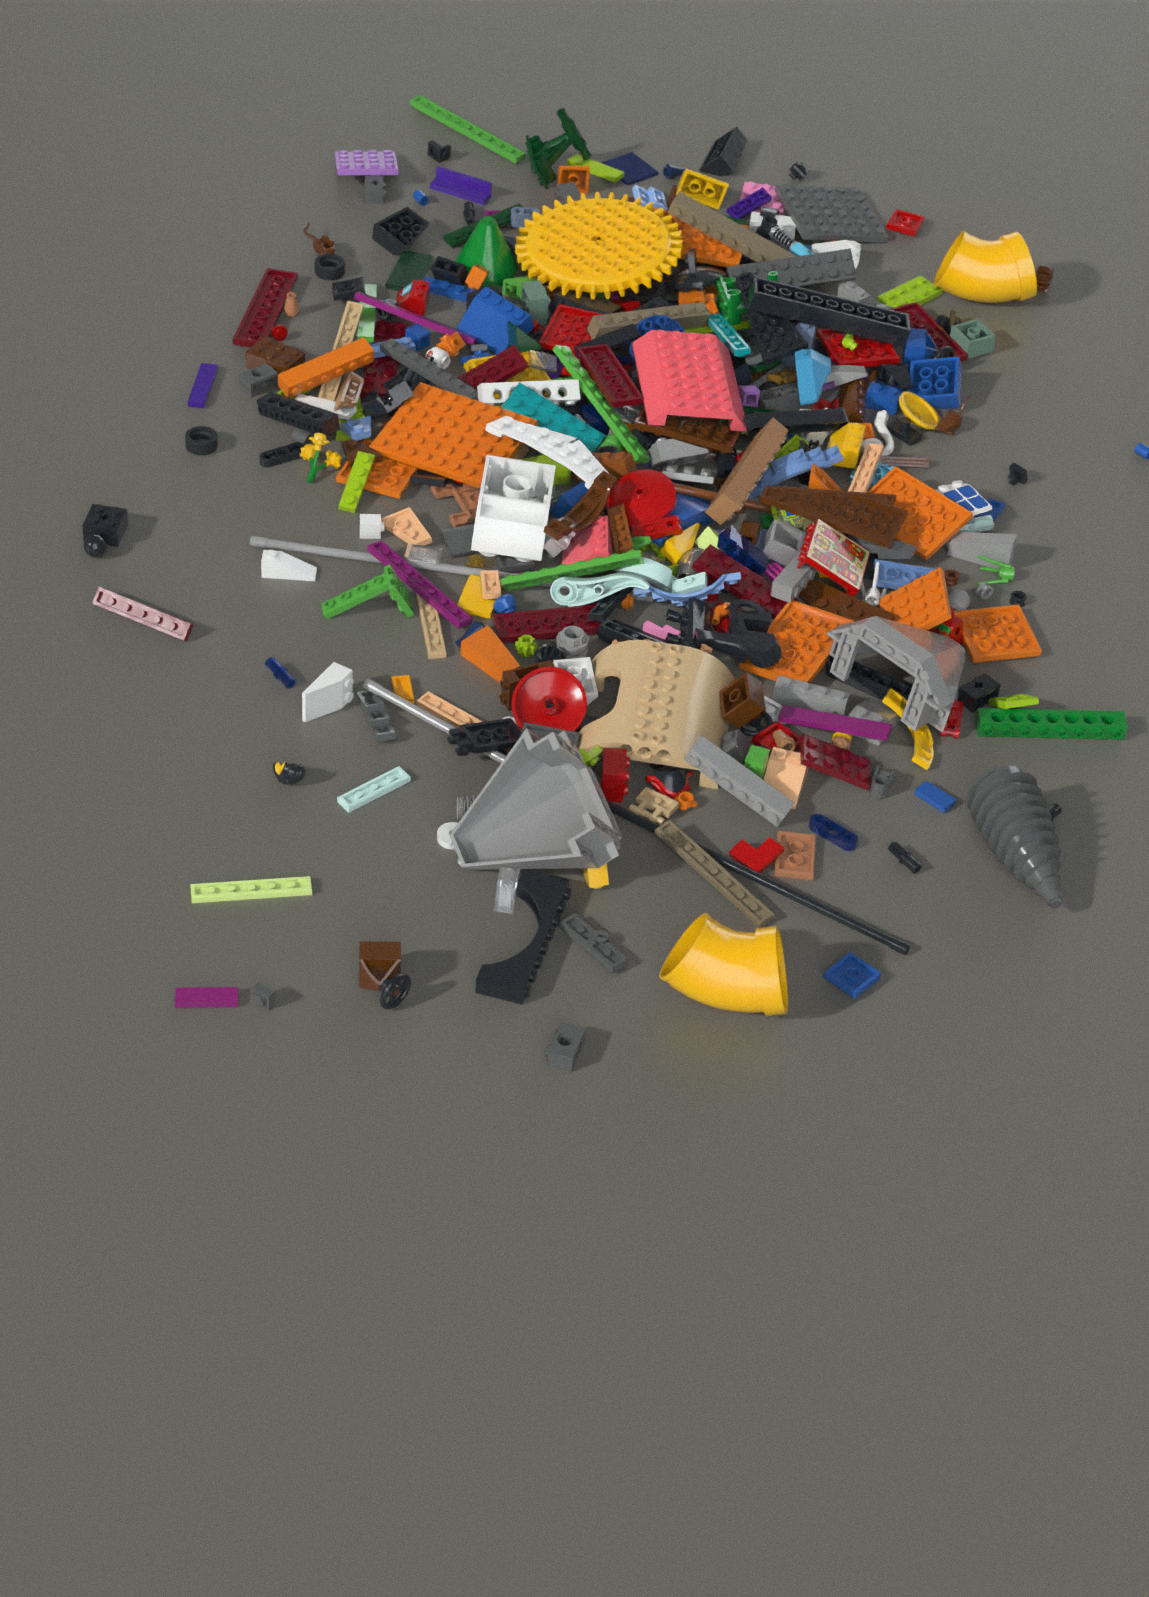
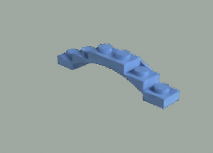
(796, 464)
(681, 599)

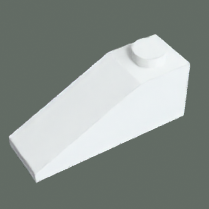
(284, 566)

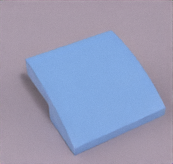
(652, 195)

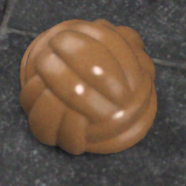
(842, 742)

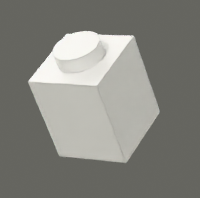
(371, 526)

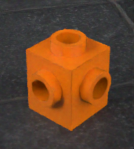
(447, 343)

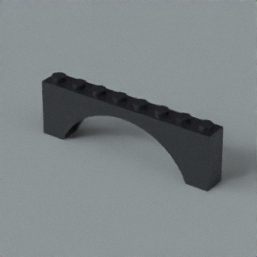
(513, 977)

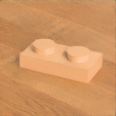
(490, 584)

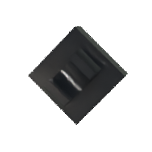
(1017, 474)

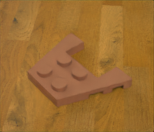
(466, 497)

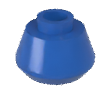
(505, 604)

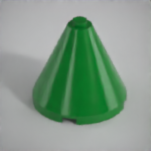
(490, 250)

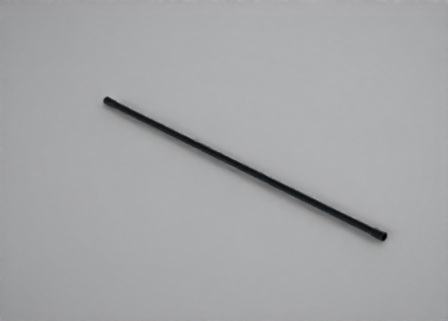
(892, 942)

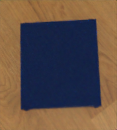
(633, 167)

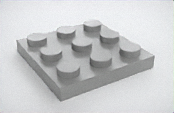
(689, 474)

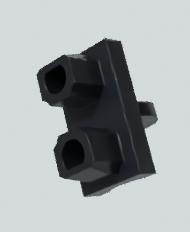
(947, 322)

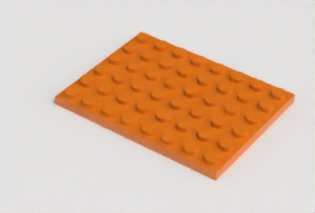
(446, 434)

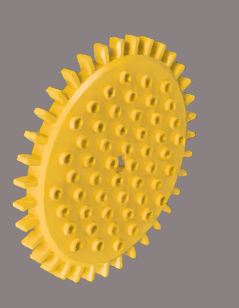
(633, 248)

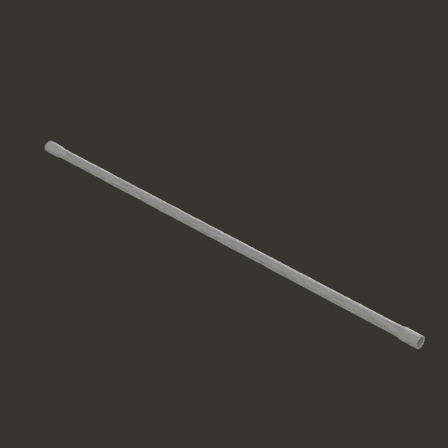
(262, 542)

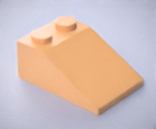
(786, 773)

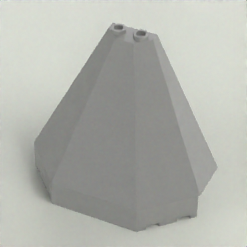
(928, 656)
(538, 812)

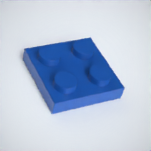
(852, 975)

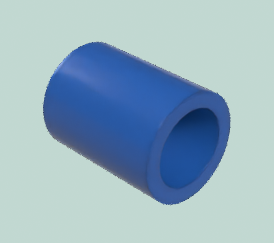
(420, 197)
(1142, 450)

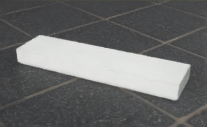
(343, 413)

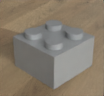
(782, 542)

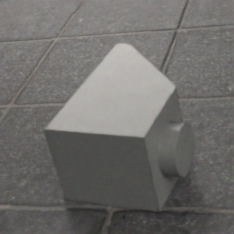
(736, 745)

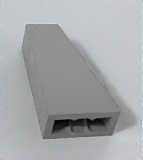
(991, 545)

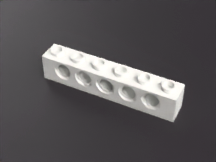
(569, 387)

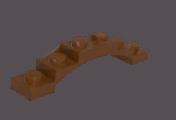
(586, 510)

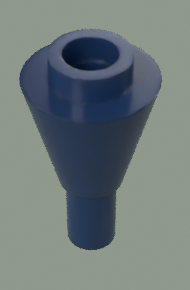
(672, 171)
(476, 626)

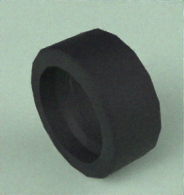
(329, 260)
(201, 448)

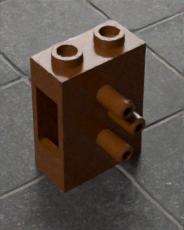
(512, 677)

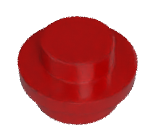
(279, 332)

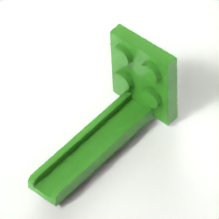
(368, 590)

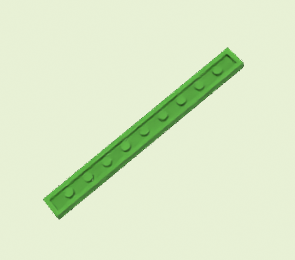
(468, 129)
(599, 401)

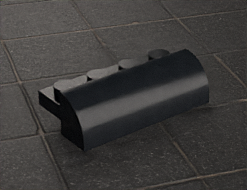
(619, 631)

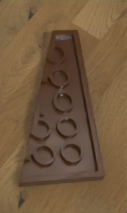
(839, 603)

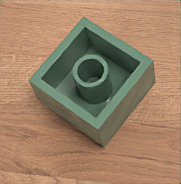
(535, 301)
(973, 337)

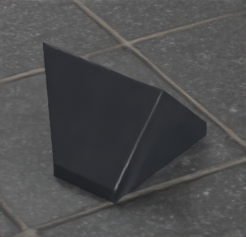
(896, 376)

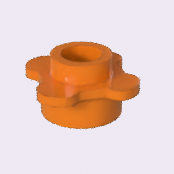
(685, 800)

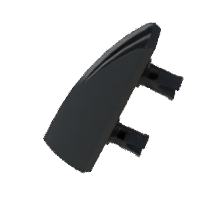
(695, 615)

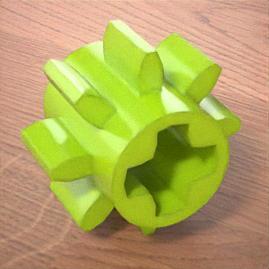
(526, 645)

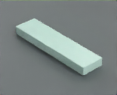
(374, 789)

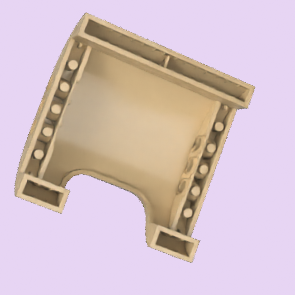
(662, 702)

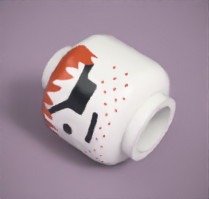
(438, 357)

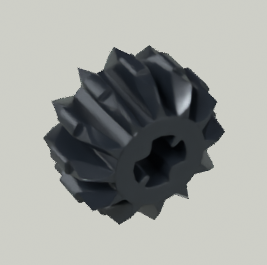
(549, 652)

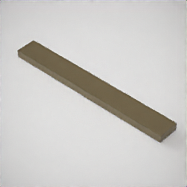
(715, 874)

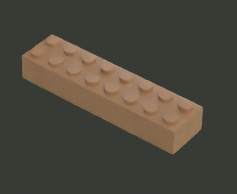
(747, 472)

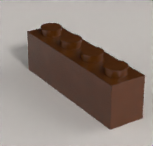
(853, 400)

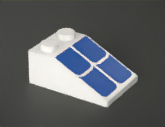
(965, 496)

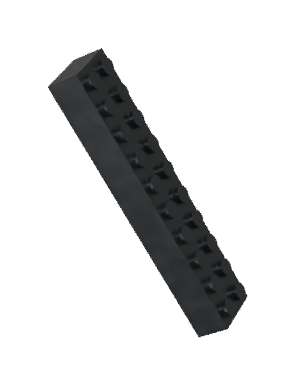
(829, 311)

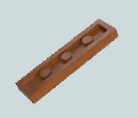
(620, 529)

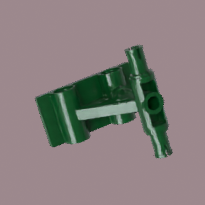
(546, 153)

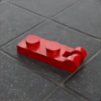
(658, 528)
(953, 722)

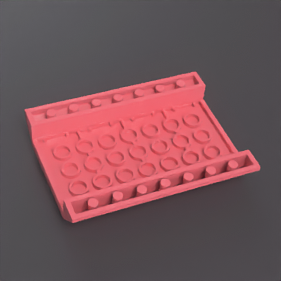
(687, 377)

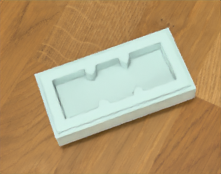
(690, 583)

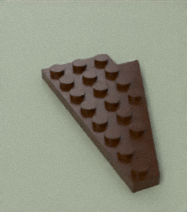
(855, 513)

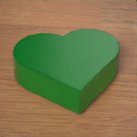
(766, 520)

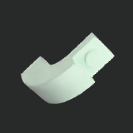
(653, 573)

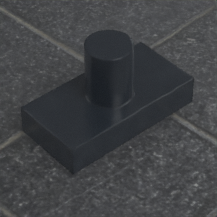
(904, 432)

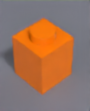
(477, 277)

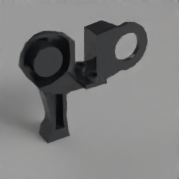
(745, 636)

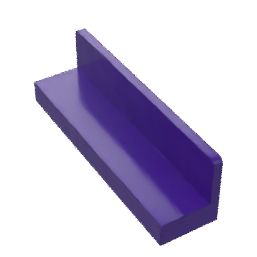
(461, 185)

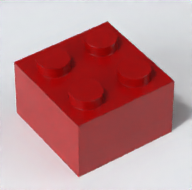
(615, 774)

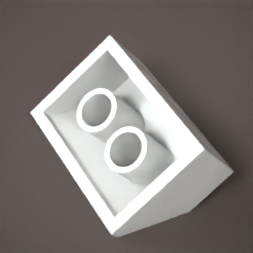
(583, 671)

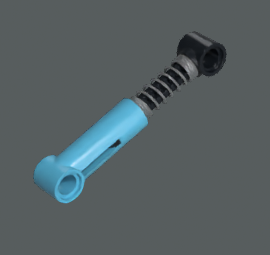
(770, 229)

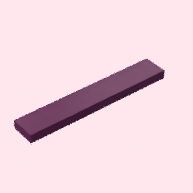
(835, 722)

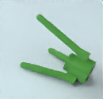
(1005, 572)

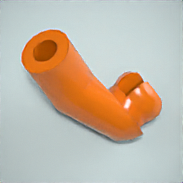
(719, 612)

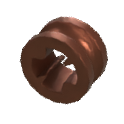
(951, 577)

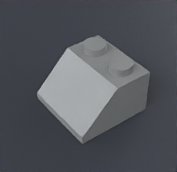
(853, 292)

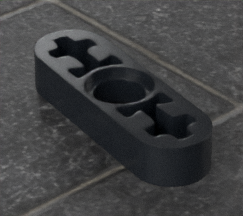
(272, 457)

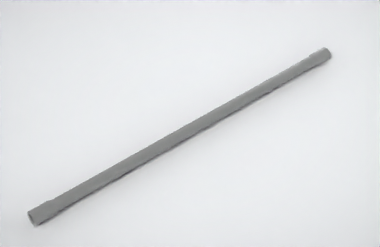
(379, 690)

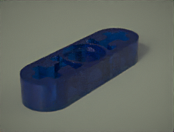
(844, 839)

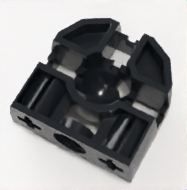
(397, 392)

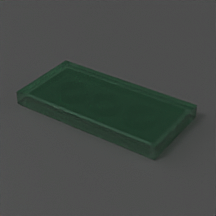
(408, 268)

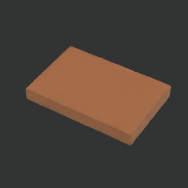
(798, 855)

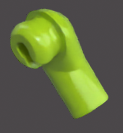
(848, 341)

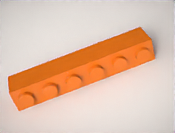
(325, 367)

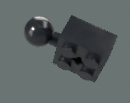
(103, 528)

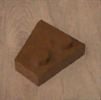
(352, 447)

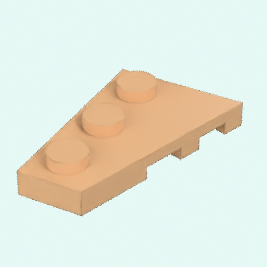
(407, 527)

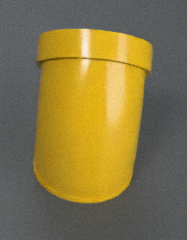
(988, 269)
(729, 968)

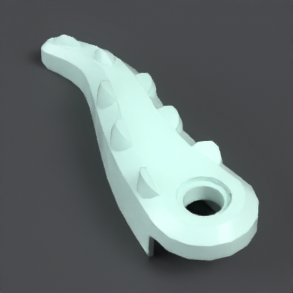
(593, 589)

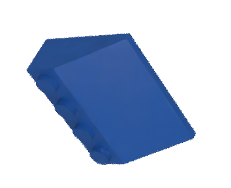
(489, 317)

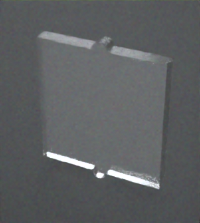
(543, 361)

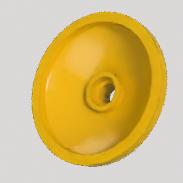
(919, 411)

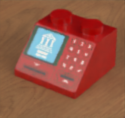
(414, 296)

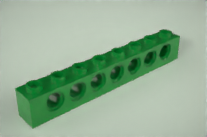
(1051, 723)

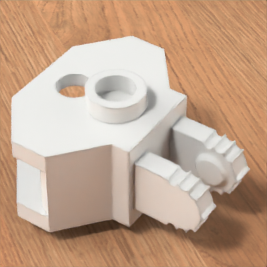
(554, 547)

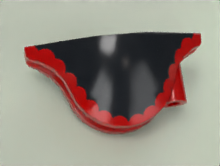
(671, 782)

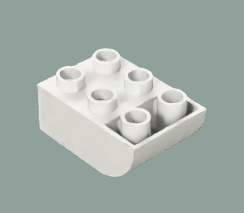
(513, 508)

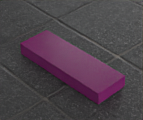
(206, 997)

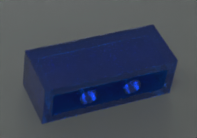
(742, 550)

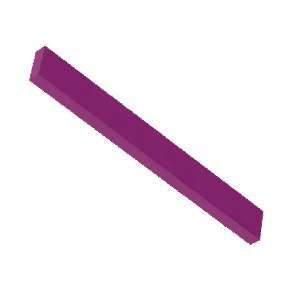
(419, 319)
(420, 584)

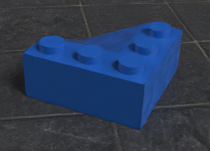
(938, 381)

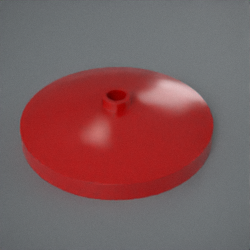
(645, 496)
(548, 687)

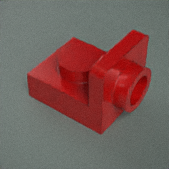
(822, 404)

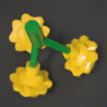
(311, 452)

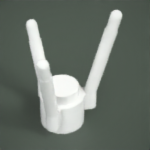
(873, 595)

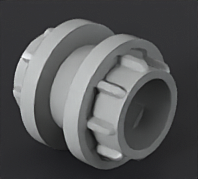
(573, 642)

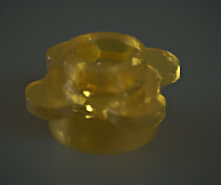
(475, 561)

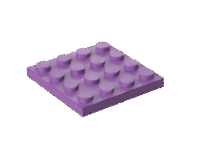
(366, 162)

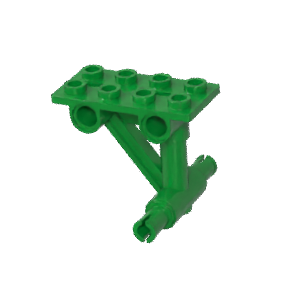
(730, 299)

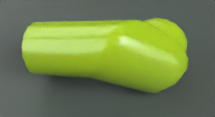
(655, 548)

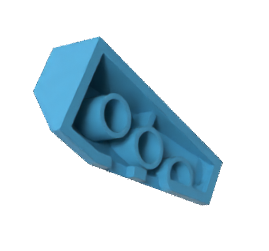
(811, 374)

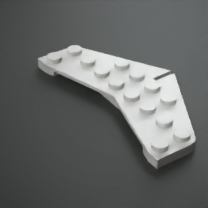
(552, 444)

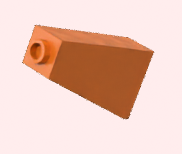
(488, 653)

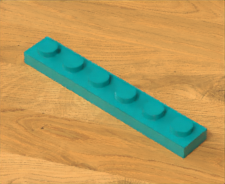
(728, 335)

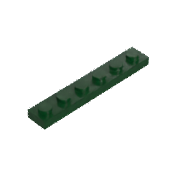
(461, 235)

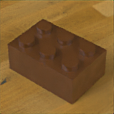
(275, 354)

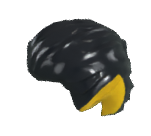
(288, 773)

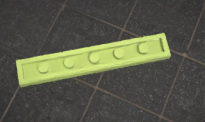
(251, 889)

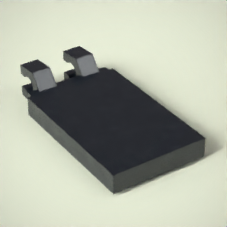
(484, 736)

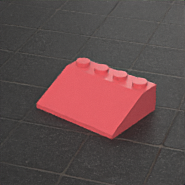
(590, 543)

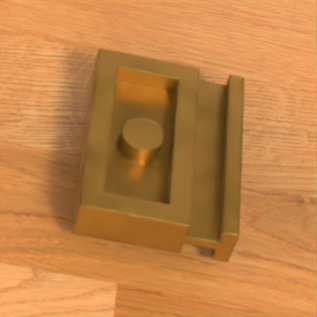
(783, 376)

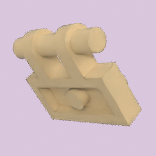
(656, 802)

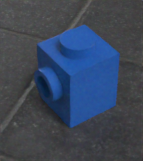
(419, 336)

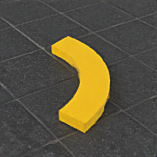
(922, 737)

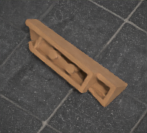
(349, 391)

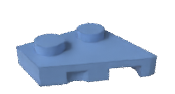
(358, 428)

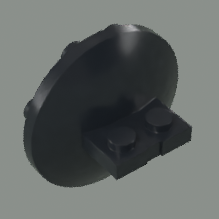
(693, 276)

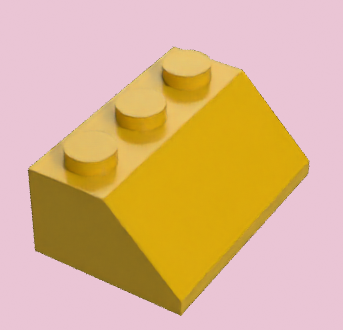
(702, 188)
(850, 443)

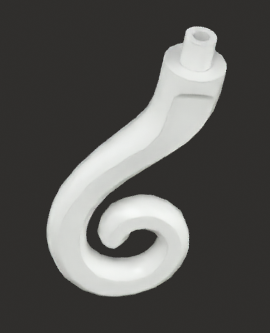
(880, 425)

